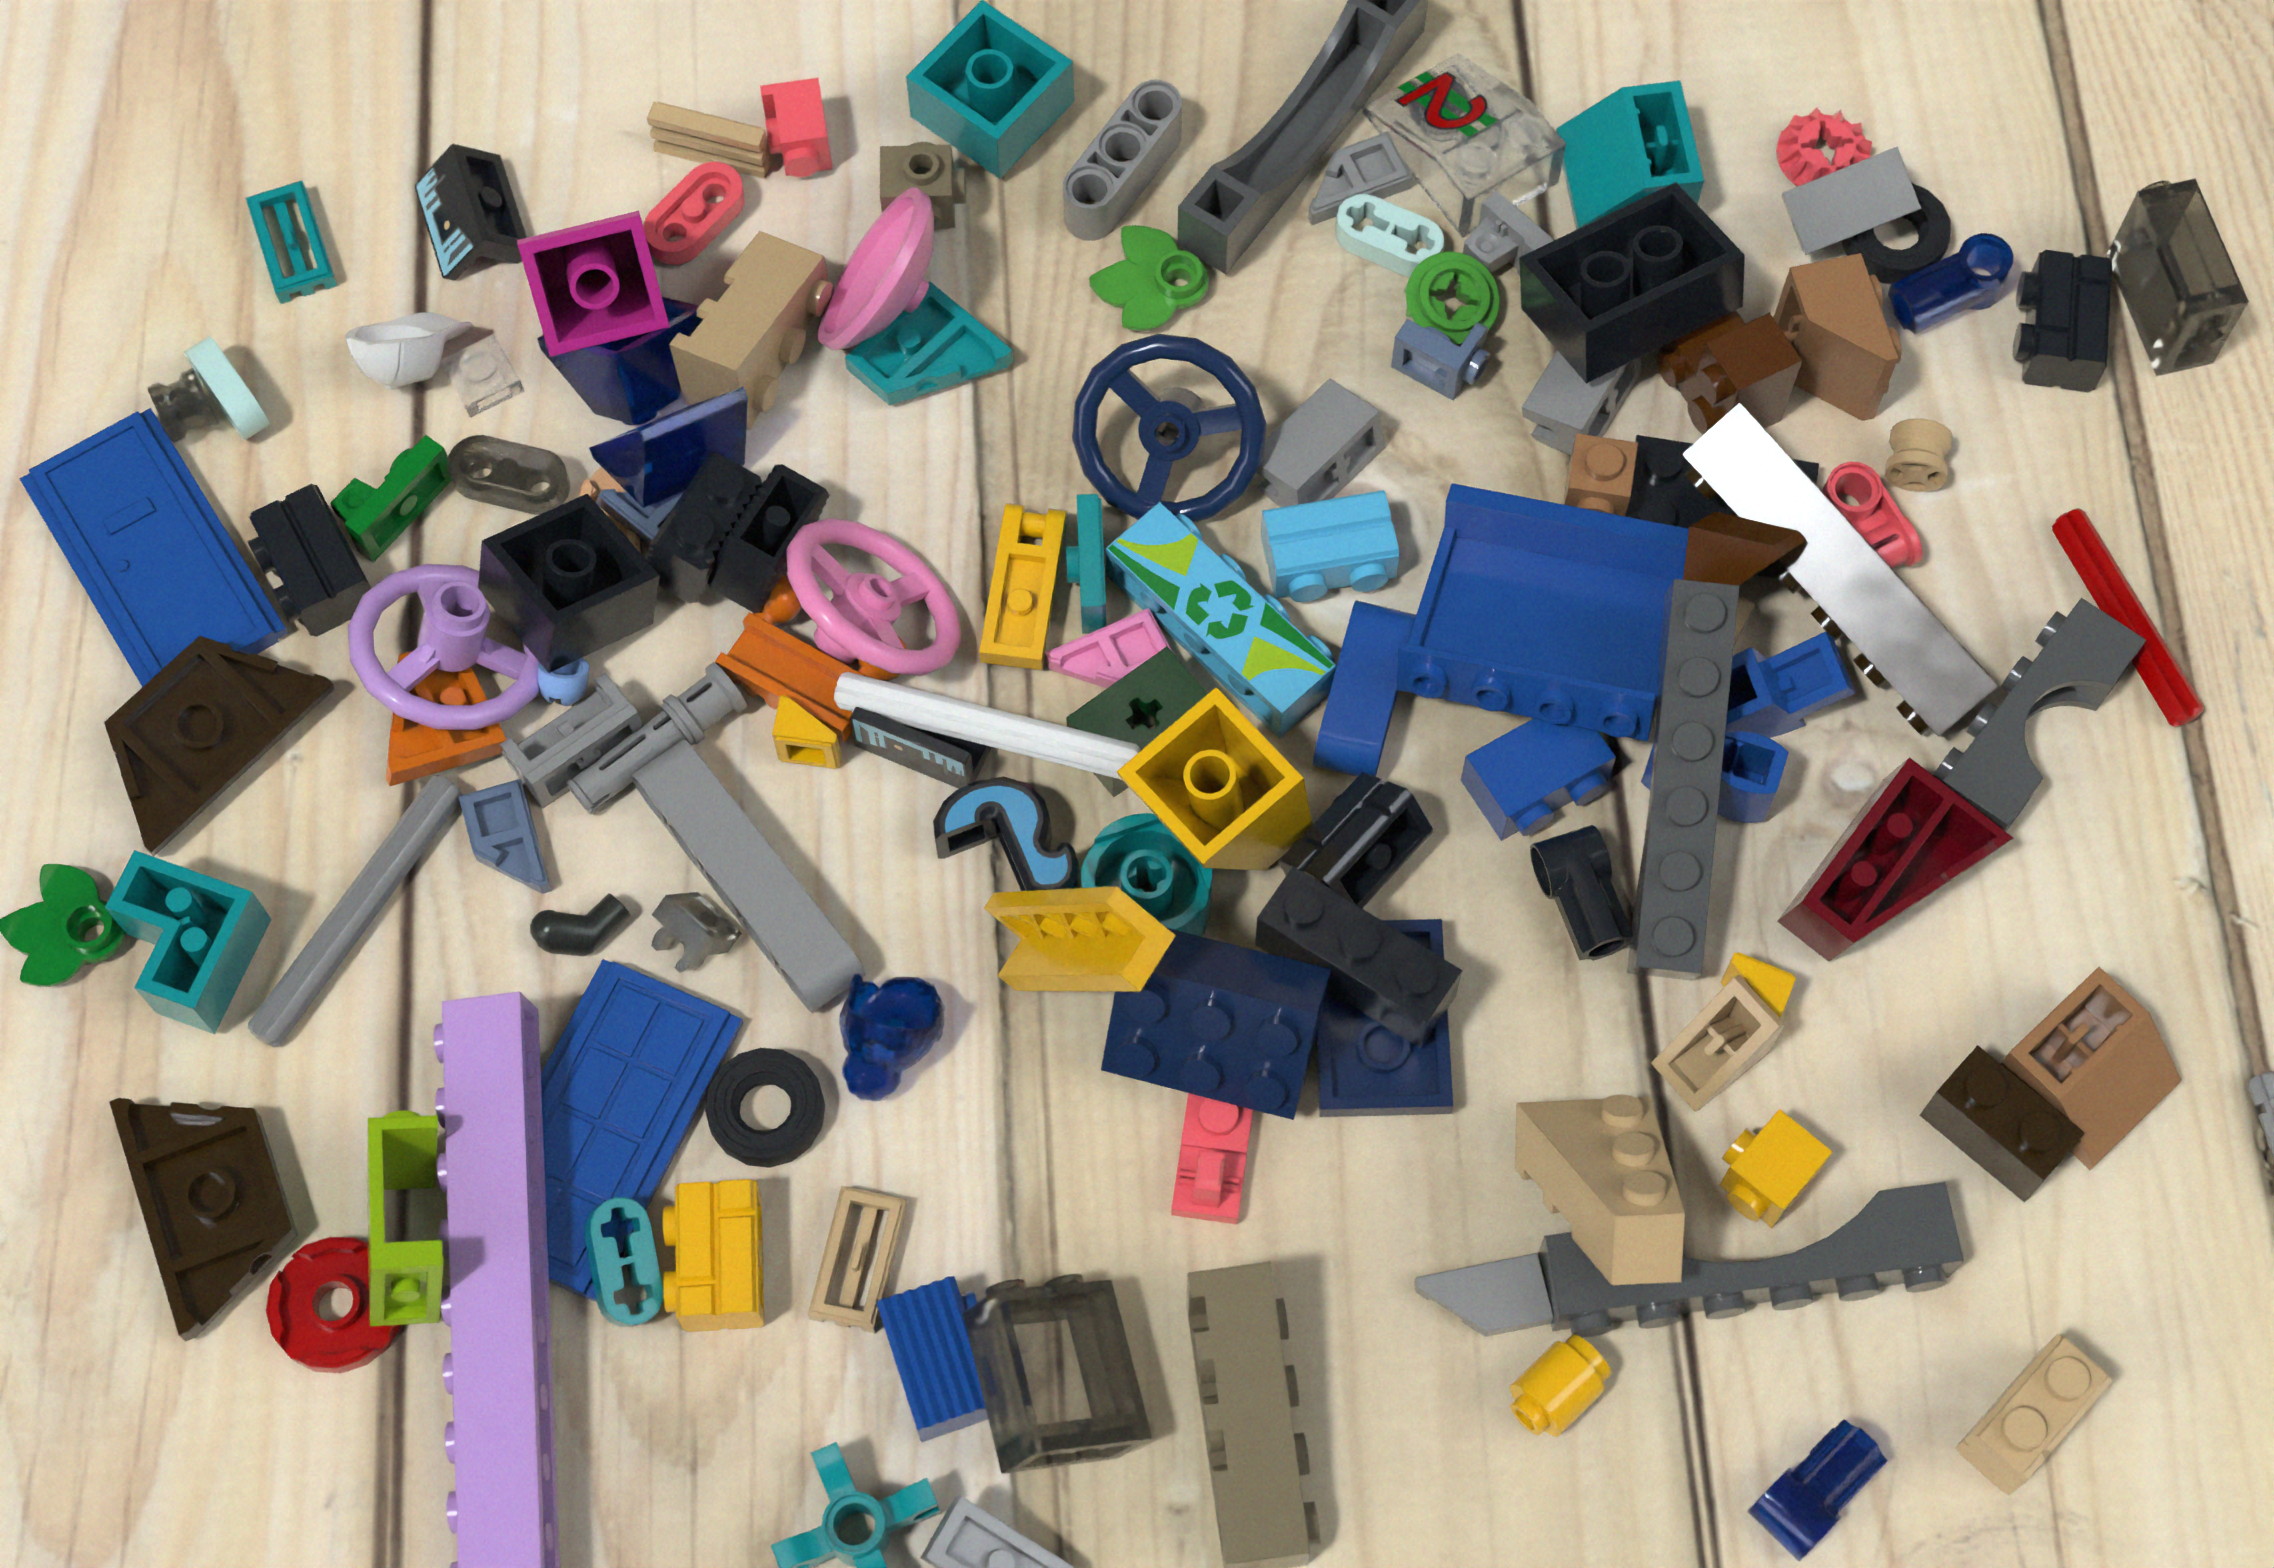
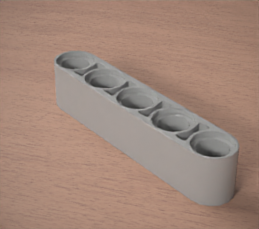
(748, 875)

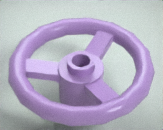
(448, 640)

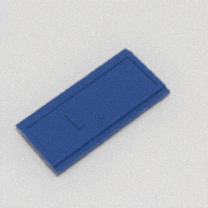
(149, 546)
(621, 1104)

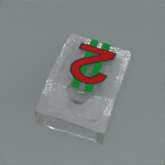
(1468, 138)

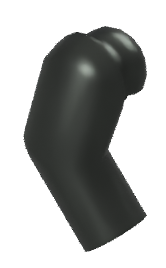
(576, 933)

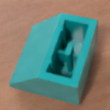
(1629, 150)

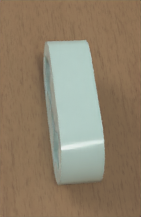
(1389, 235)
(227, 388)

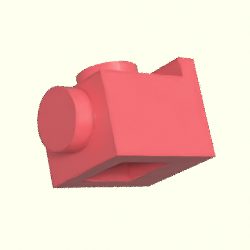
(797, 126)

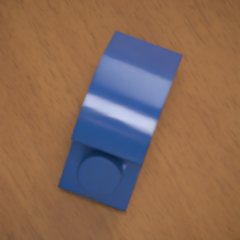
(1780, 690)

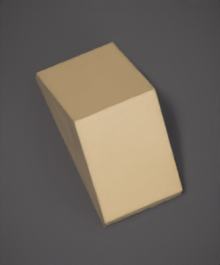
(1719, 1044)

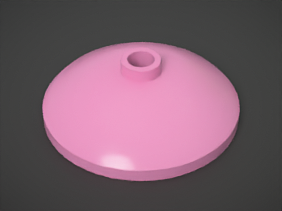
(882, 273)

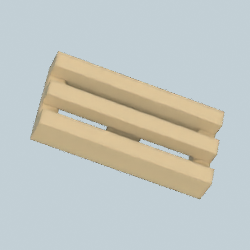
(709, 139)
(844, 1314)

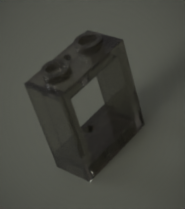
(2176, 276)
(1103, 1359)

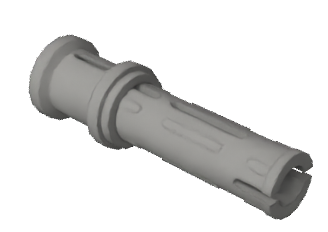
(679, 719)

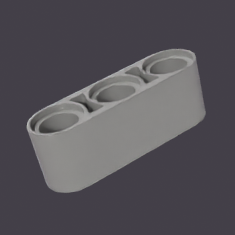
(1125, 136)

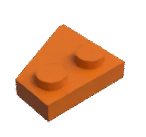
(421, 750)

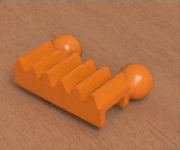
(777, 664)

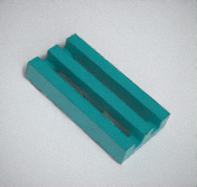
(303, 279)

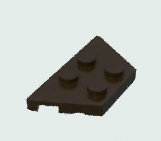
(202, 730)
(205, 1201)

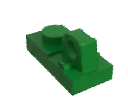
(382, 514)

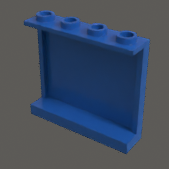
(1544, 612)

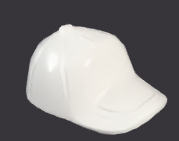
(404, 348)

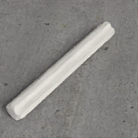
(984, 725)

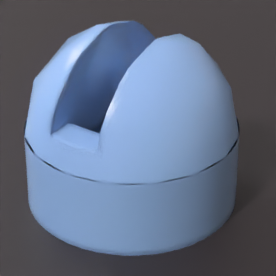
(564, 683)

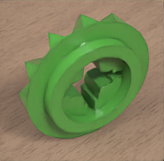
(1472, 284)

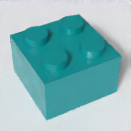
(990, 88)

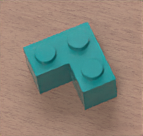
(199, 932)

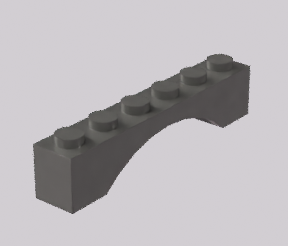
(1253, 183)
(1685, 780)
(1893, 1240)

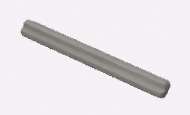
(354, 911)

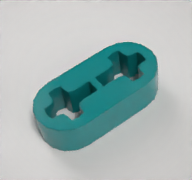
(607, 1265)

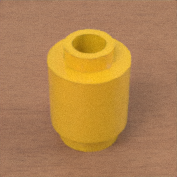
(1559, 1386)

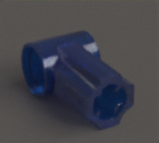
(1952, 285)
(1807, 1500)

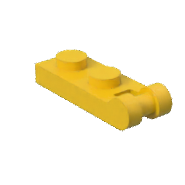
(1023, 588)

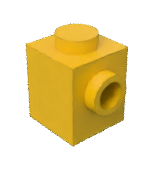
(1772, 1168)

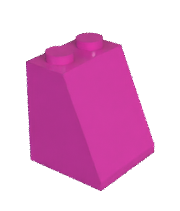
(593, 283)

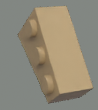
(1609, 1180)

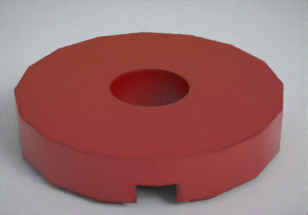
(295, 1302)

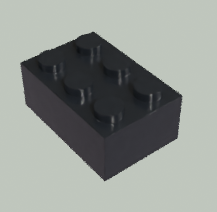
(1631, 282)

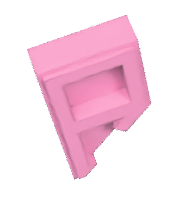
(1110, 651)

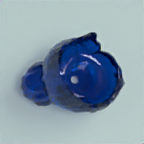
(887, 1032)

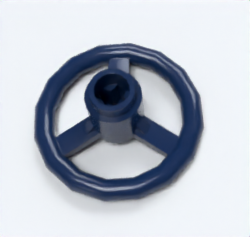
(1161, 442)

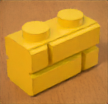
(717, 1255)

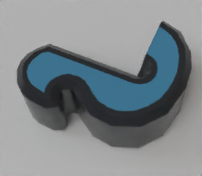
(1019, 820)

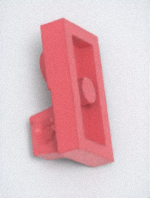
(1211, 1160)

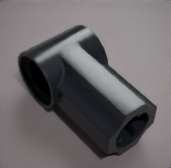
(1577, 875)

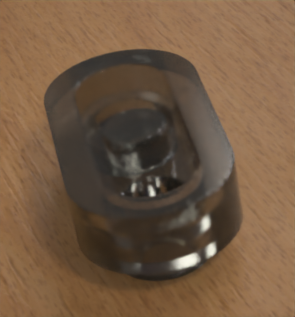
(512, 476)

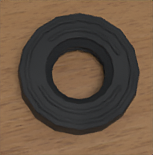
(1893, 264)
(753, 1070)

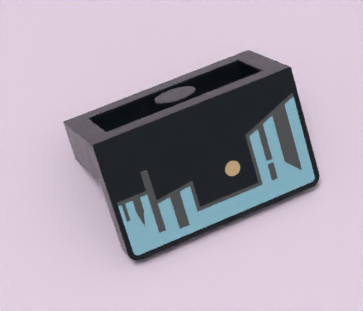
(469, 209)
(927, 752)

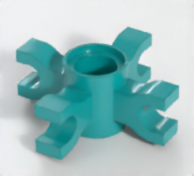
(892, 1513)

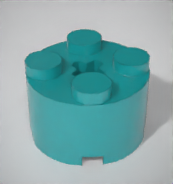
(1145, 852)

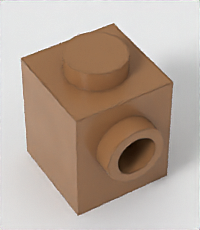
(1600, 474)

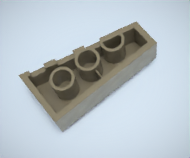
(1248, 1418)

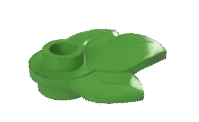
(1144, 279)

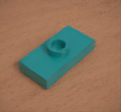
(1086, 563)

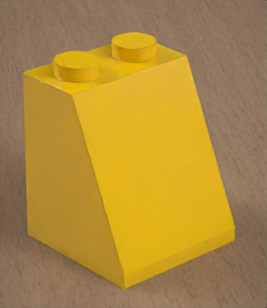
(1221, 788)

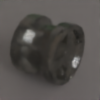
(183, 405)

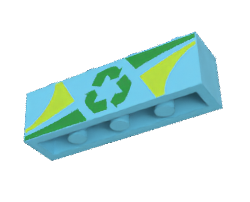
(1221, 618)

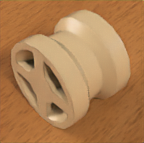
(1918, 455)

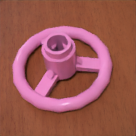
(866, 605)

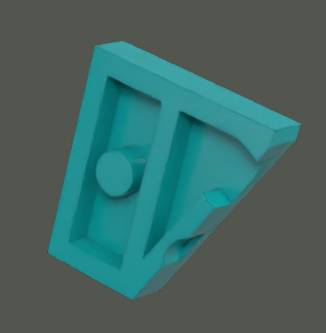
(927, 351)

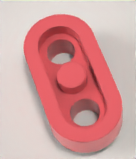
(689, 214)

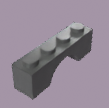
(2076, 668)

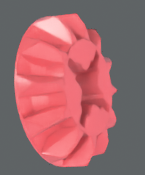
(1797, 145)

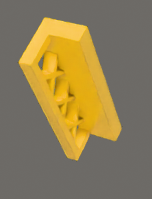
(1079, 940)

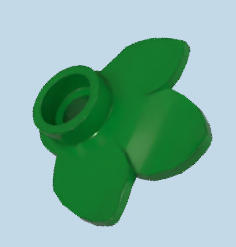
(56, 928)

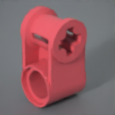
(1877, 516)

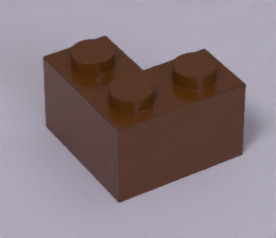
(1729, 366)

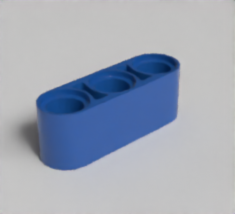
(1362, 691)

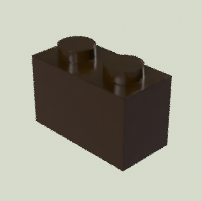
(2001, 1123)

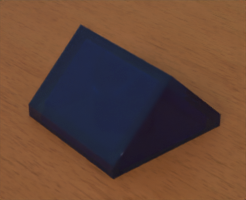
(668, 451)

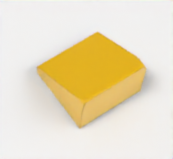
(803, 738)
(1766, 980)

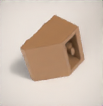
(1840, 333)
(2096, 1064)

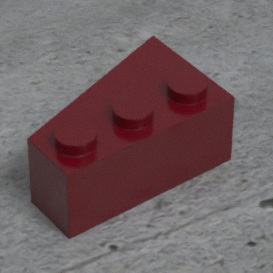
(1888, 859)

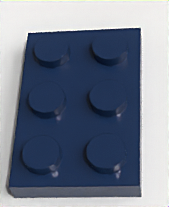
(1372, 1068)

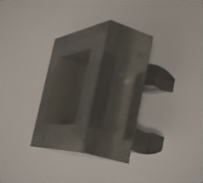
(696, 926)

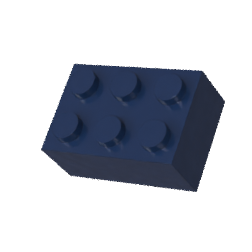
(1221, 1025)

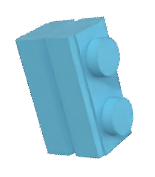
(1330, 546)

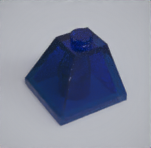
(629, 375)

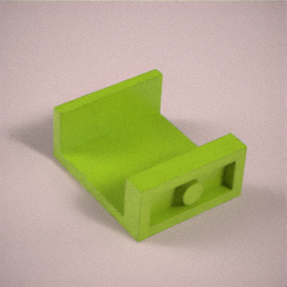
(408, 1274)

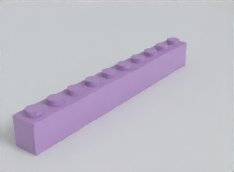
(497, 1285)

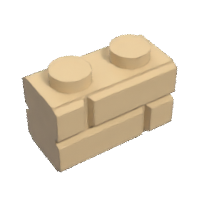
(2034, 1414)

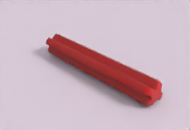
(2117, 599)

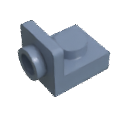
(1437, 362)

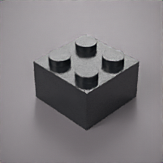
(568, 582)

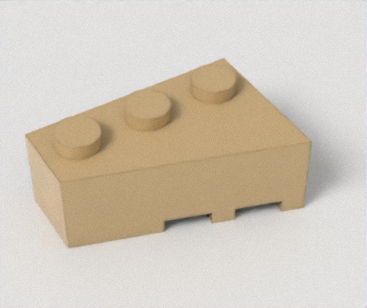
(753, 324)

